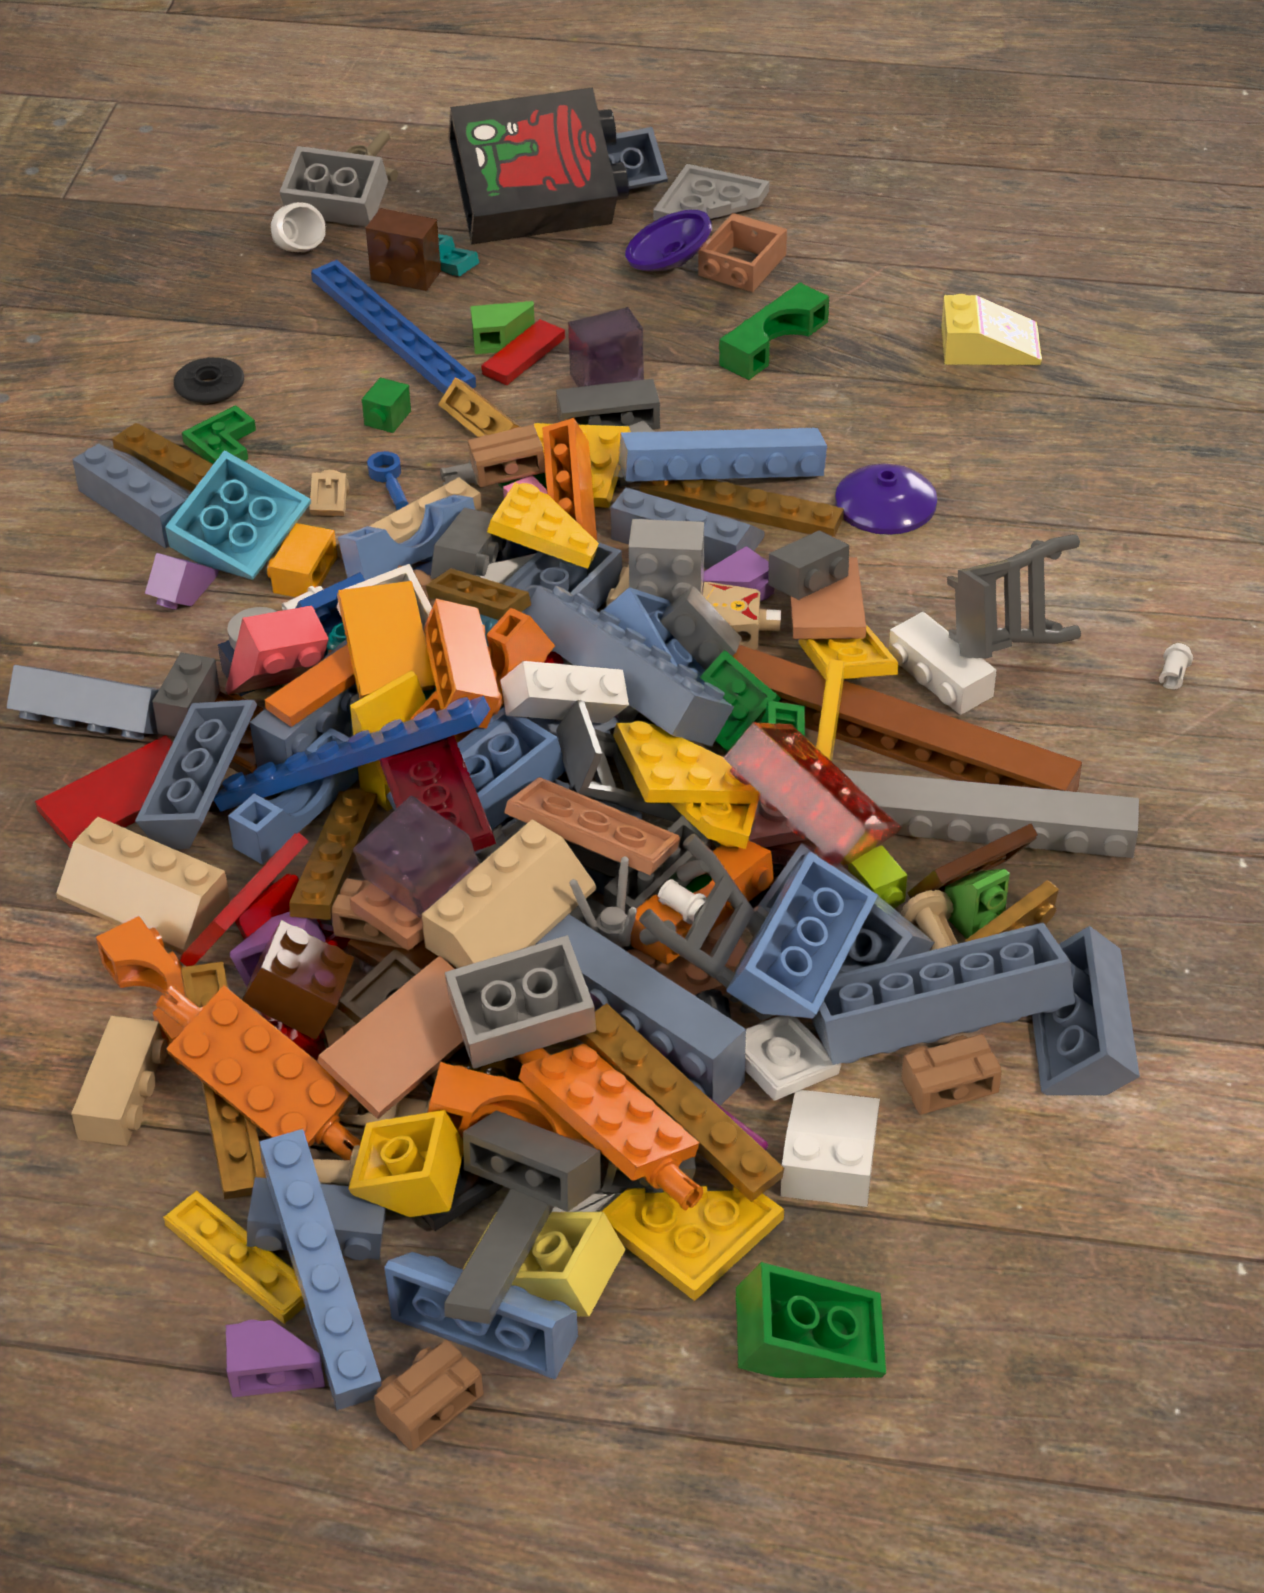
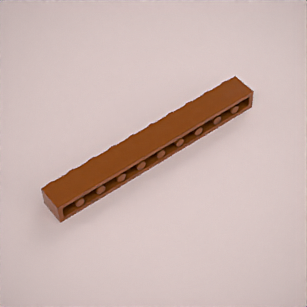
(914, 732)

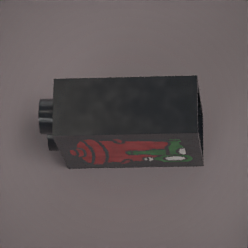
(535, 165)

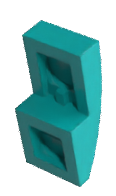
(455, 260)

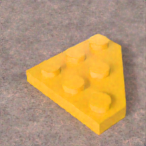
(604, 458)
(542, 525)
(676, 769)
(723, 822)
(693, 1244)

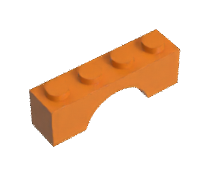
(511, 641)
(748, 868)
(138, 958)
(474, 1095)

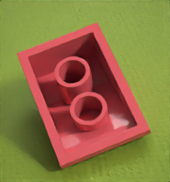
(276, 649)

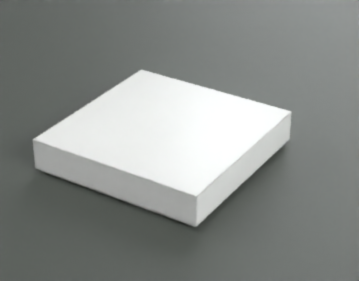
(786, 1057)

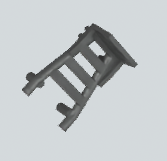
(977, 603)
(585, 756)
(689, 947)

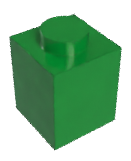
(386, 405)

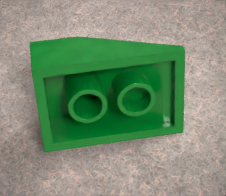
(808, 1326)

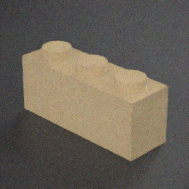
(119, 1081)

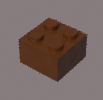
(403, 249)
(298, 979)

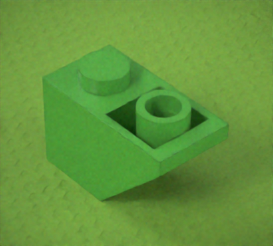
(499, 324)
(978, 899)

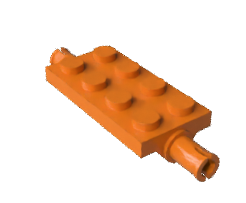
(258, 1069)
(614, 1118)

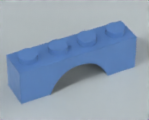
(375, 552)
(264, 826)

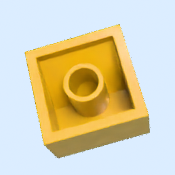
(409, 1163)

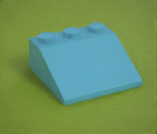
(235, 518)

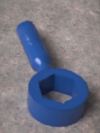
(388, 475)

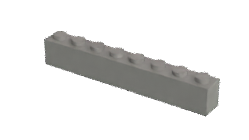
(990, 811)

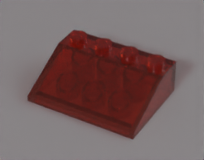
(809, 792)

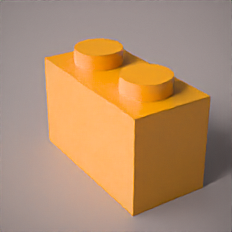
(302, 560)

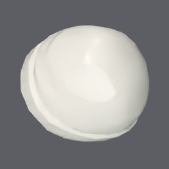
(298, 227)

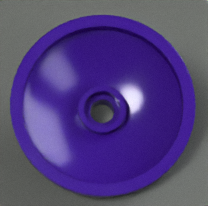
(669, 241)
(886, 499)

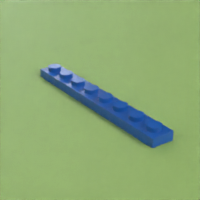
(390, 326)
(358, 750)

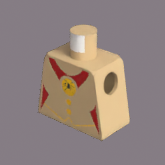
(742, 611)

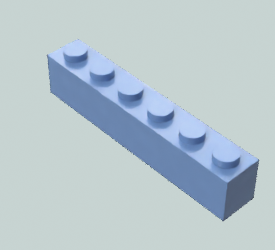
(722, 454)
(320, 1269)

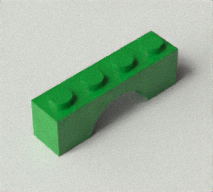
(793, 313)

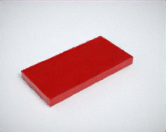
(110, 792)
(243, 900)

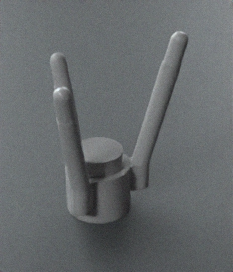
(612, 921)

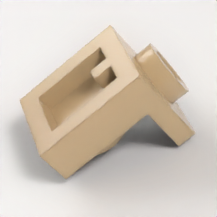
(328, 493)

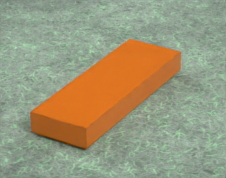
(313, 688)

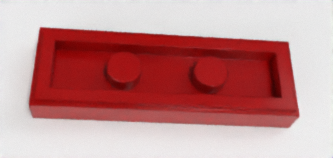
(523, 352)

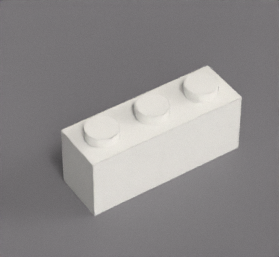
(935, 662)
(552, 690)

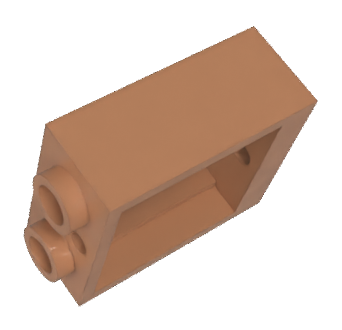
(738, 233)

